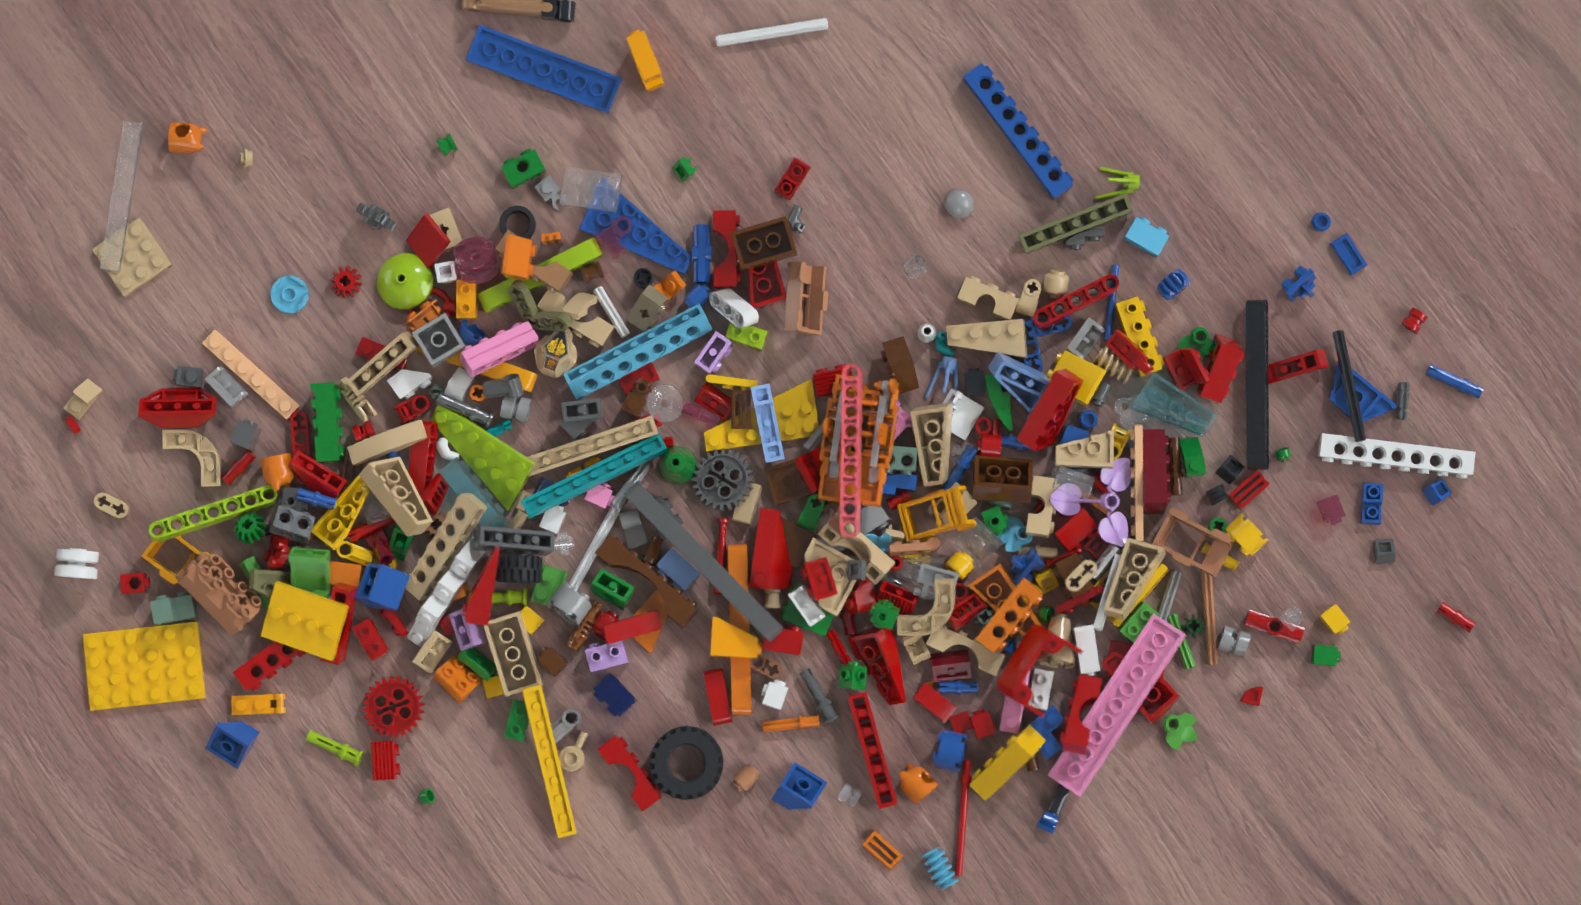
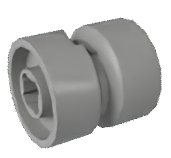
(516, 408)
(1233, 641)

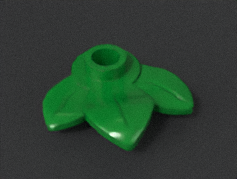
(1202, 346)

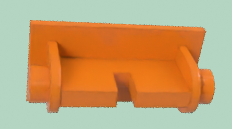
(428, 311)

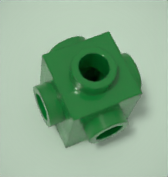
(995, 513)
(887, 620)
(852, 676)

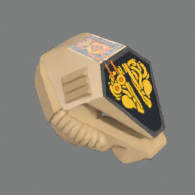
(555, 353)

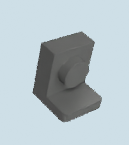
(188, 376)

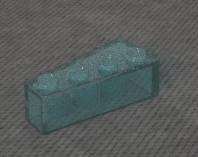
(461, 481)

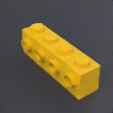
(1137, 330)

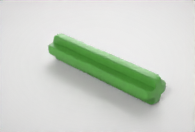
(1184, 649)

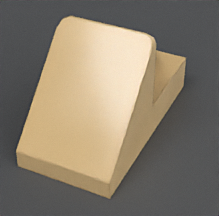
(83, 398)

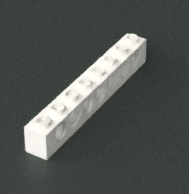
(1464, 458)

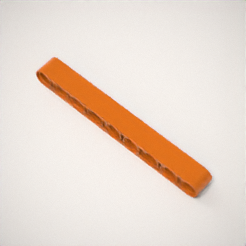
(740, 666)

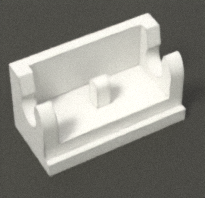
(807, 607)

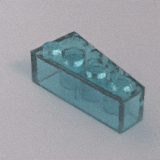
(1171, 405)

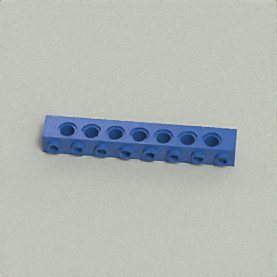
(984, 73)

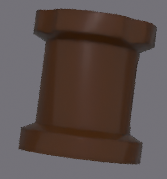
(592, 272)

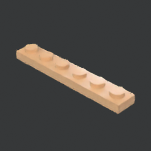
(251, 374)
(1136, 473)

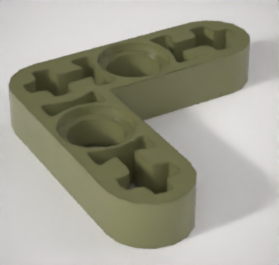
(520, 294)

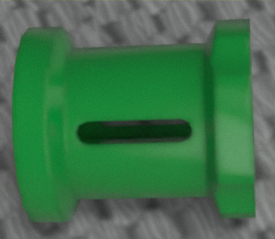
(1218, 520)

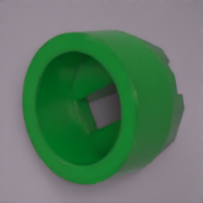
(1283, 453)
(1046, 613)
(426, 796)

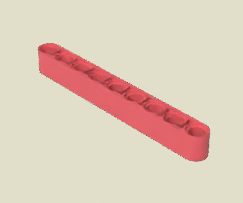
(846, 442)

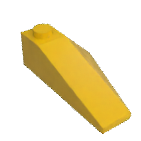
(336, 523)

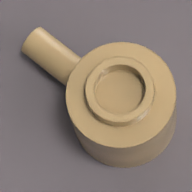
(573, 757)

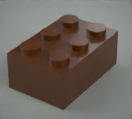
(764, 243)
(1002, 479)

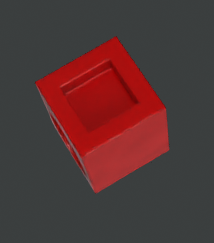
(126, 580)
(982, 723)

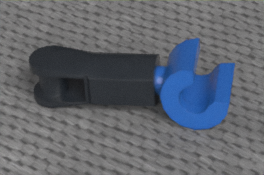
(1049, 819)

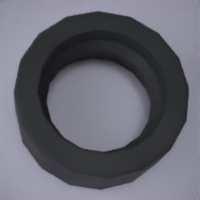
(518, 209)

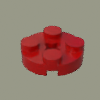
(277, 552)

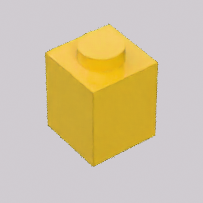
(1335, 619)

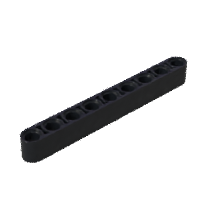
(1257, 384)

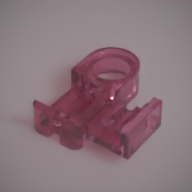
(610, 237)

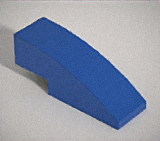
(899, 481)

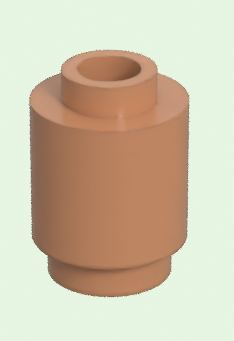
(746, 777)

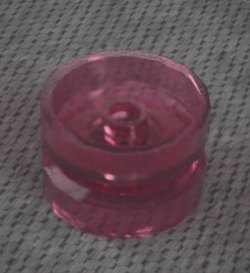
(476, 260)

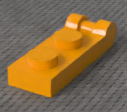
(257, 704)

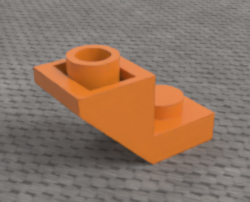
(671, 285)

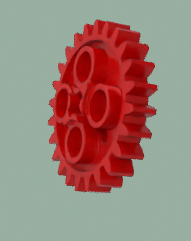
(388, 690)

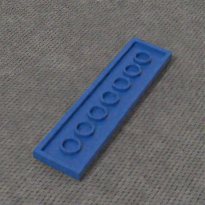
(544, 69)

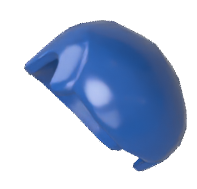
(470, 334)

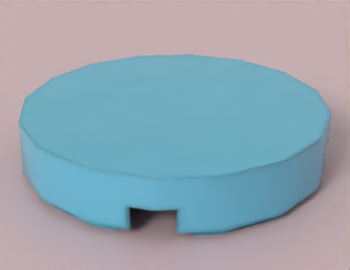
(289, 294)

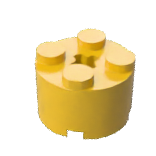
(1246, 535)

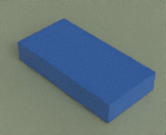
(1348, 254)

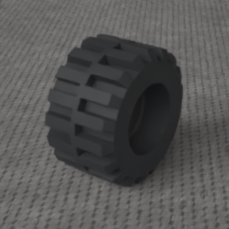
(519, 569)

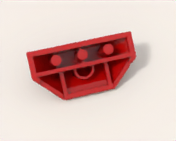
(178, 407)

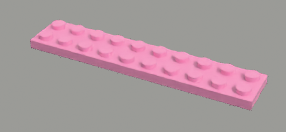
(1119, 702)

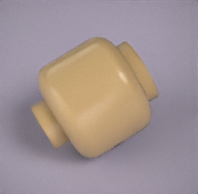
(1056, 283)

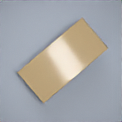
(579, 304)
(747, 510)

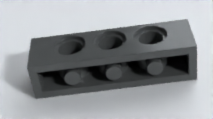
(514, 540)

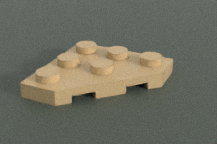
(839, 567)

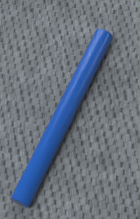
(1111, 306)

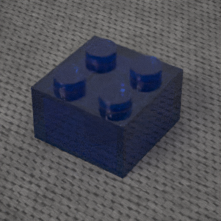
(615, 695)

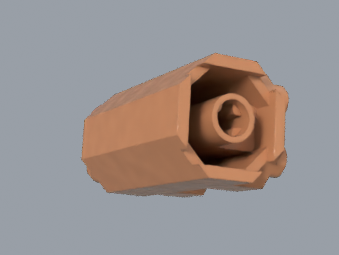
(212, 586)

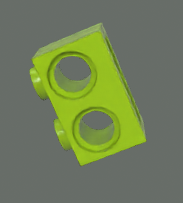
(747, 336)

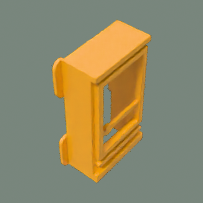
(954, 508)
(154, 547)

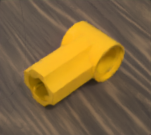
(358, 554)

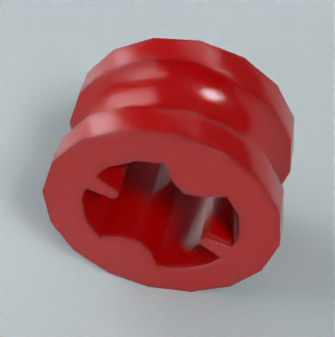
(977, 428)

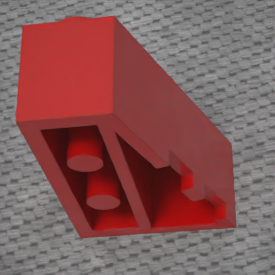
(1221, 368)

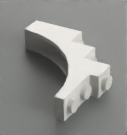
(444, 593)

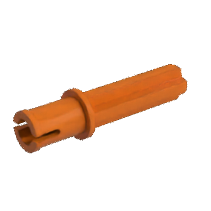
(791, 723)

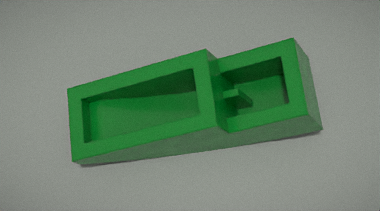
(999, 401)

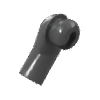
(794, 220)

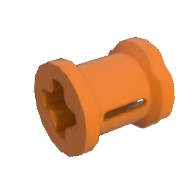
(473, 391)

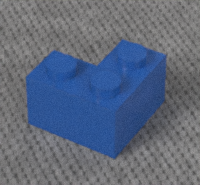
(1044, 726)

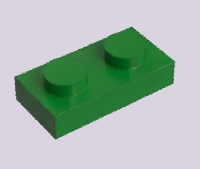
(478, 663)

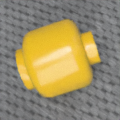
(961, 564)

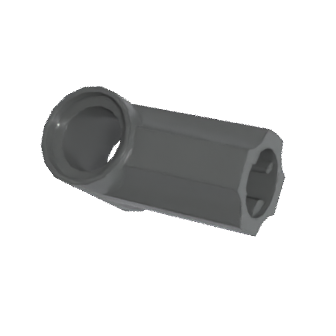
(508, 386)

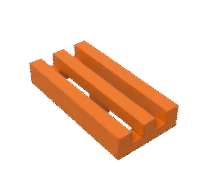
(551, 239)
(894, 861)

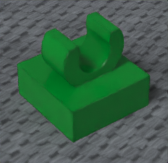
(683, 169)

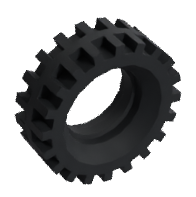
(660, 762)

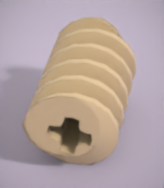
(1114, 364)

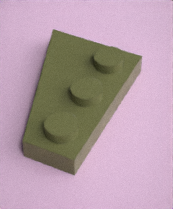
(264, 580)

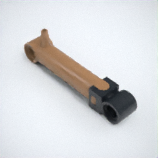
(546, 9)

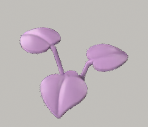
(1114, 527)

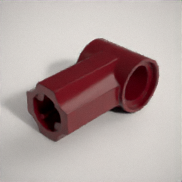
(380, 545)

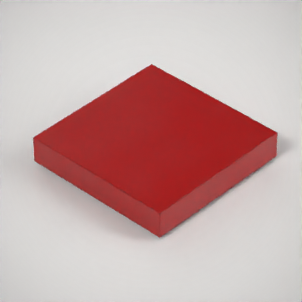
(428, 241)

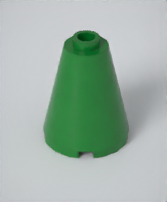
(680, 473)

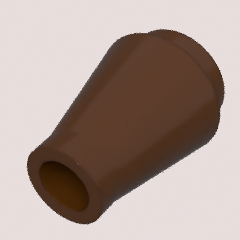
(652, 551)

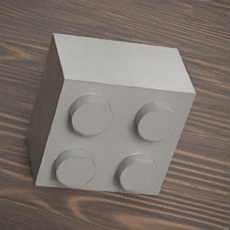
(439, 340)

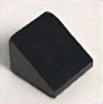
(1230, 469)

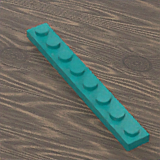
(594, 476)

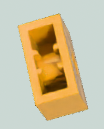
(466, 300)

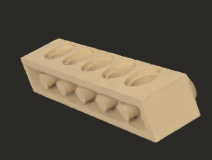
(454, 542)

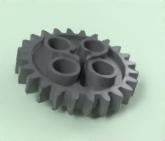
(731, 465)

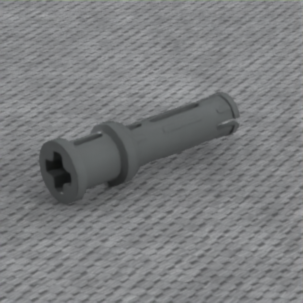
(458, 406)
(823, 704)

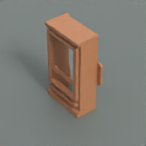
(816, 298)
(1216, 554)

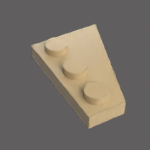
(1089, 452)

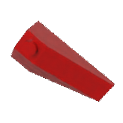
(771, 559)

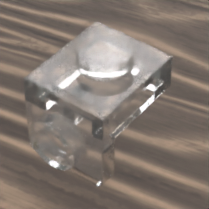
(1291, 617)

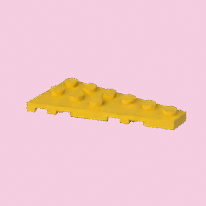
(794, 414)

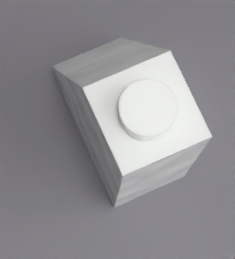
(1085, 640)

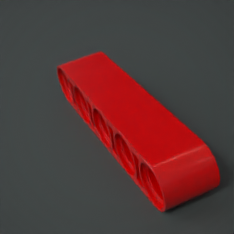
(1069, 308)
(423, 458)

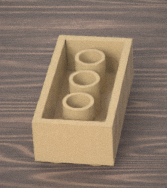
(513, 653)

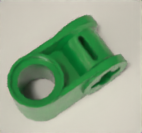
(810, 516)

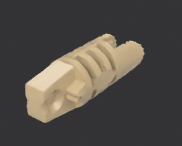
(356, 402)

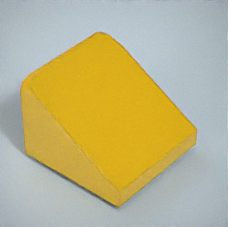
(1046, 579)
(531, 619)
(493, 687)

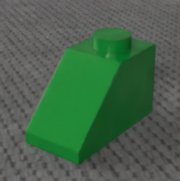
(1192, 457)
(400, 543)

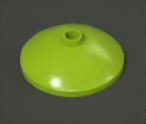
(411, 291)

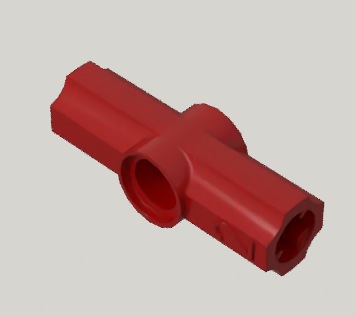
(1262, 622)

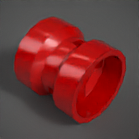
(1414, 319)
(364, 431)

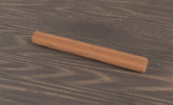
(1209, 618)

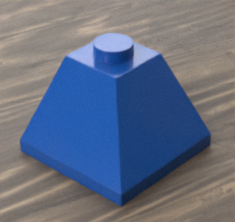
(232, 741)
(799, 789)

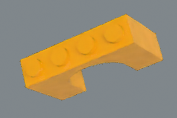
(645, 60)

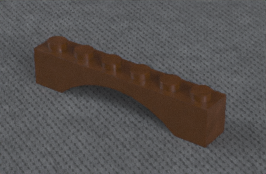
(617, 556)

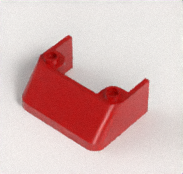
(1012, 678)

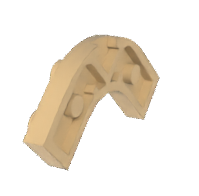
(203, 449)
(934, 619)

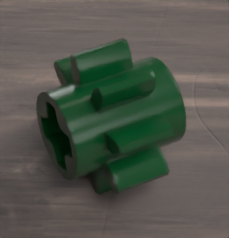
(1196, 621)

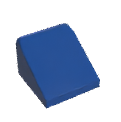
(1437, 491)

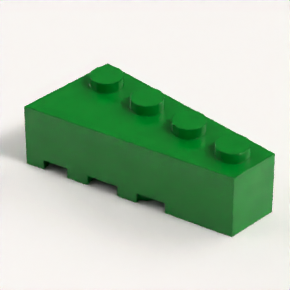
(327, 422)

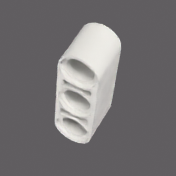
(733, 308)

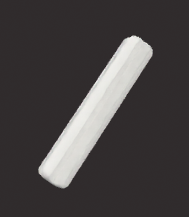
(611, 312)

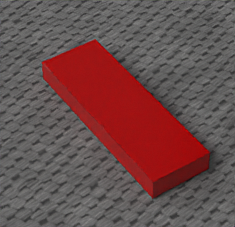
(631, 627)

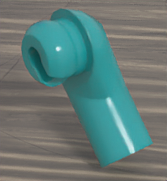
(941, 344)

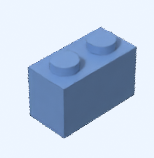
(677, 569)

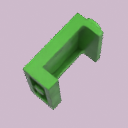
(311, 570)

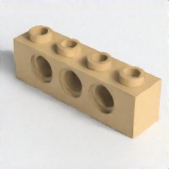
(382, 363)

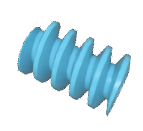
(939, 868)

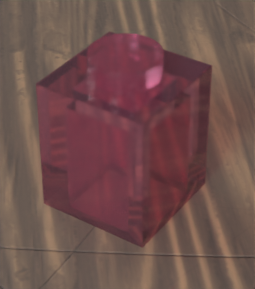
(1331, 509)

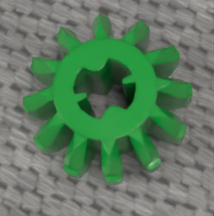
(249, 528)

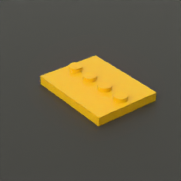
(304, 621)

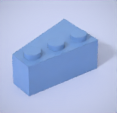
(1019, 379)

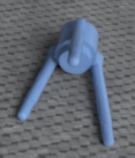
(948, 366)

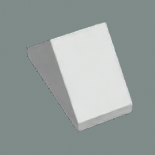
(459, 384)

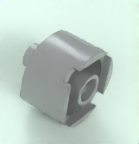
(569, 604)

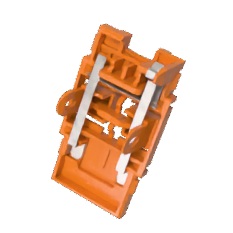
(880, 409)

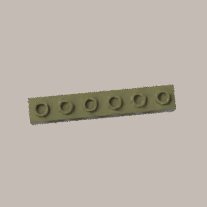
(1075, 224)

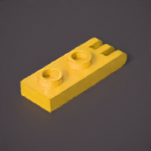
(729, 382)

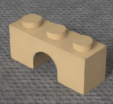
(1004, 302)
(1040, 524)

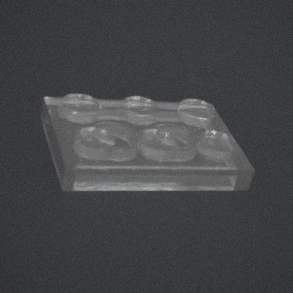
(591, 189)

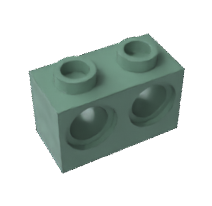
(898, 454)

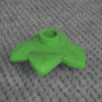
(1182, 731)

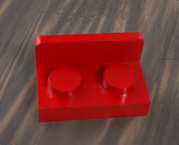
(819, 579)

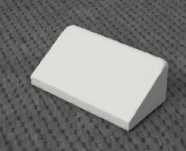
(1105, 561)

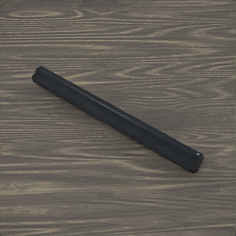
(1349, 386)

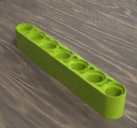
(570, 259)
(206, 520)

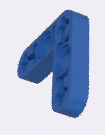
(1036, 332)

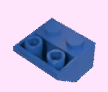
(381, 587)

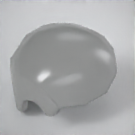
(958, 203)

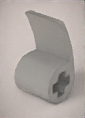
(633, 528)

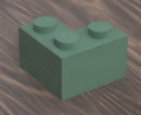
(171, 610)

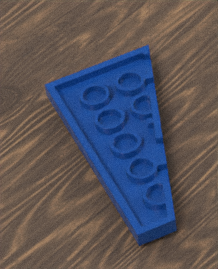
(645, 237)

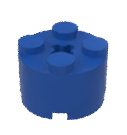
(950, 751)

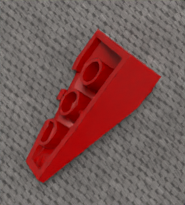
(480, 599)
(880, 655)
(1158, 700)

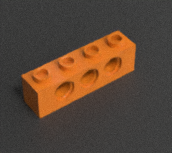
(987, 636)

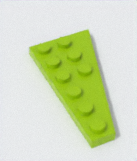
(491, 459)

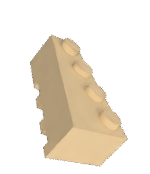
(992, 337)
(397, 494)

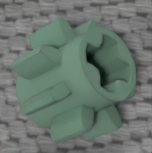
(979, 620)

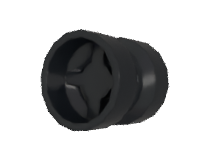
(641, 276)

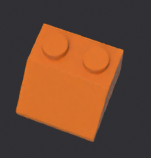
(518, 258)

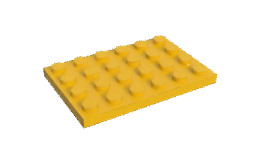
(144, 666)

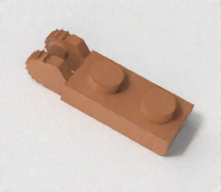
(913, 547)

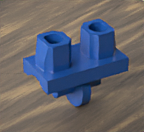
(1302, 286)
(1024, 564)

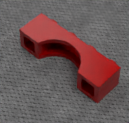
(726, 273)
(343, 594)
(1086, 691)
(615, 752)

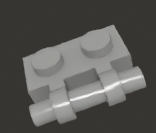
(927, 576)

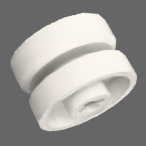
(76, 563)

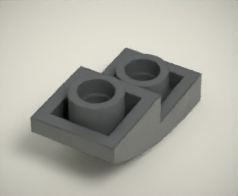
(1078, 240)

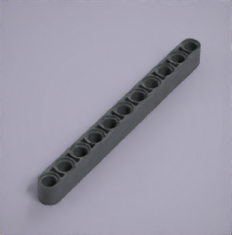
(703, 561)

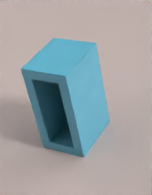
(1146, 236)

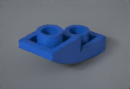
(1371, 503)

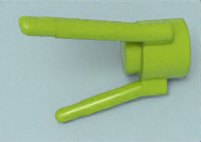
(1130, 182)

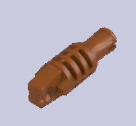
(581, 633)

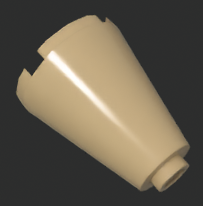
(1060, 626)

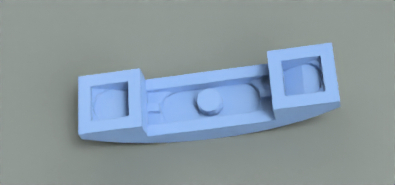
(767, 423)

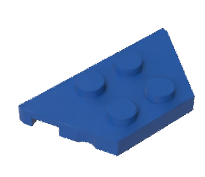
(1371, 400)

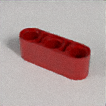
(717, 696)

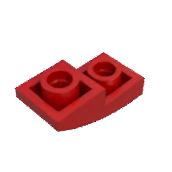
(792, 178)
(934, 702)

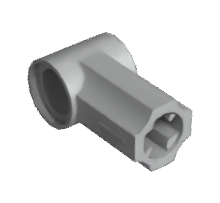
(563, 726)

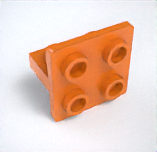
(457, 679)

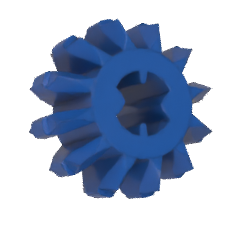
(1173, 284)

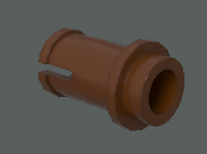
(1032, 763)

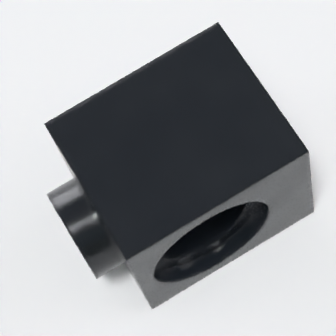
(975, 383)

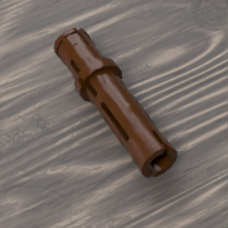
(1175, 466)

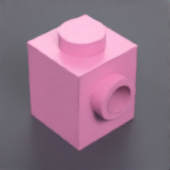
(600, 495)

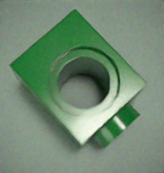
(1325, 655)

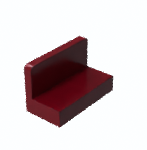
(950, 665)

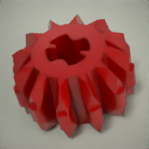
(351, 277)

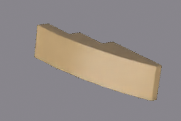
(387, 442)

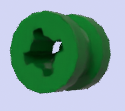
(447, 144)

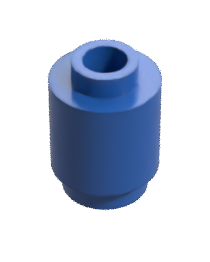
(697, 295)

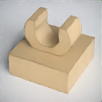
(895, 535)

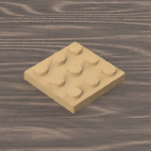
(140, 261)

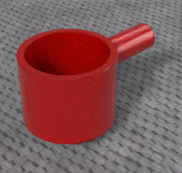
(990, 443)

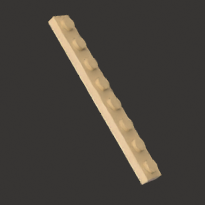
(593, 444)

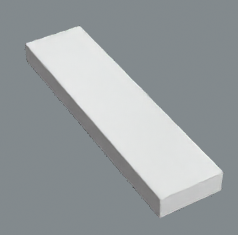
(1101, 616)

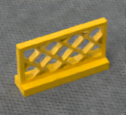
(1161, 571)

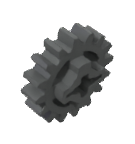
(375, 217)

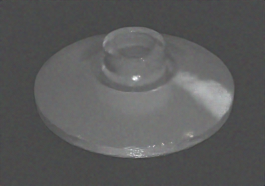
(671, 396)

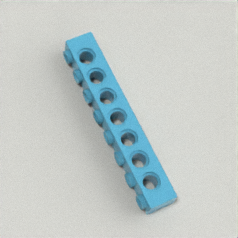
(637, 351)

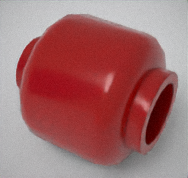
(602, 619)

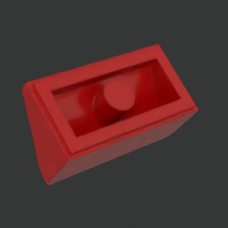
(714, 401)

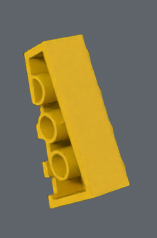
(1007, 762)

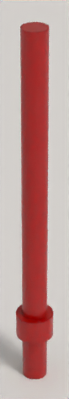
(965, 779)

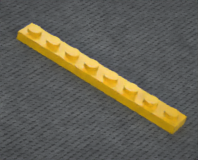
(549, 761)

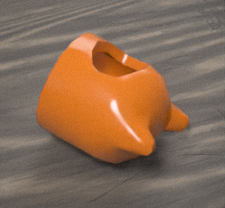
(185, 137)
(277, 471)
(916, 783)

